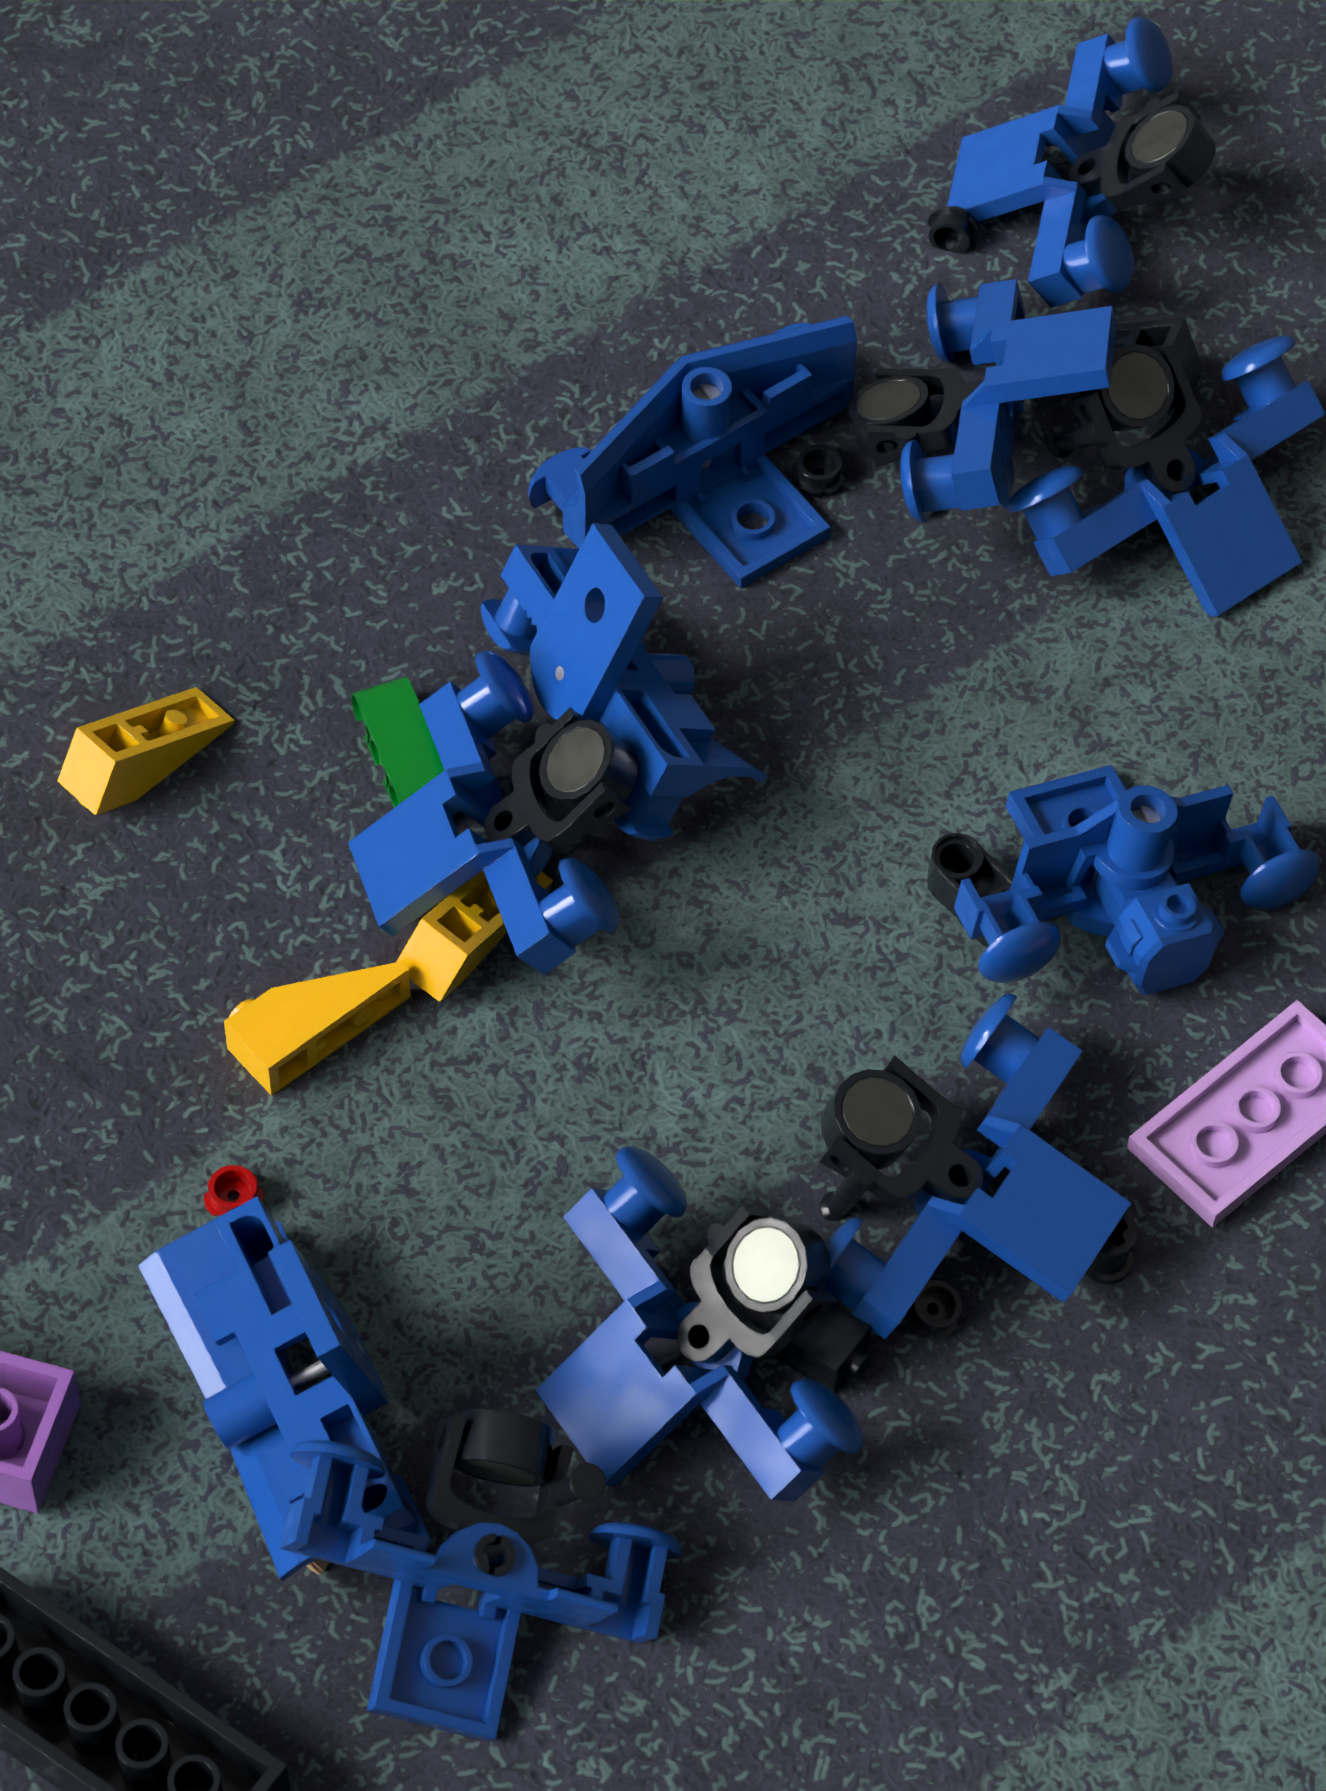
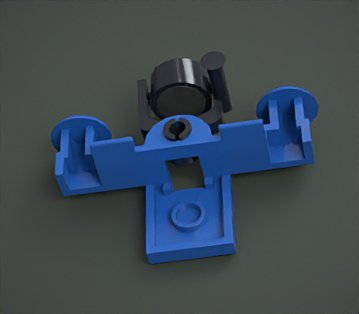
(453, 1662)

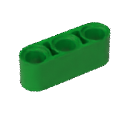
(398, 737)

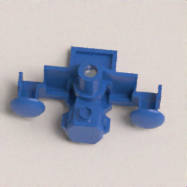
(1123, 876)

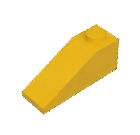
(138, 748)
(456, 937)
(310, 1019)

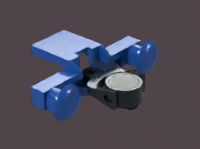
(1077, 239)
(1032, 360)
(1224, 542)
(419, 858)
(1041, 1220)
(617, 1396)

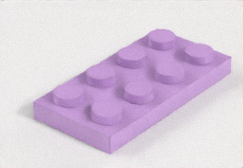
(1242, 1117)

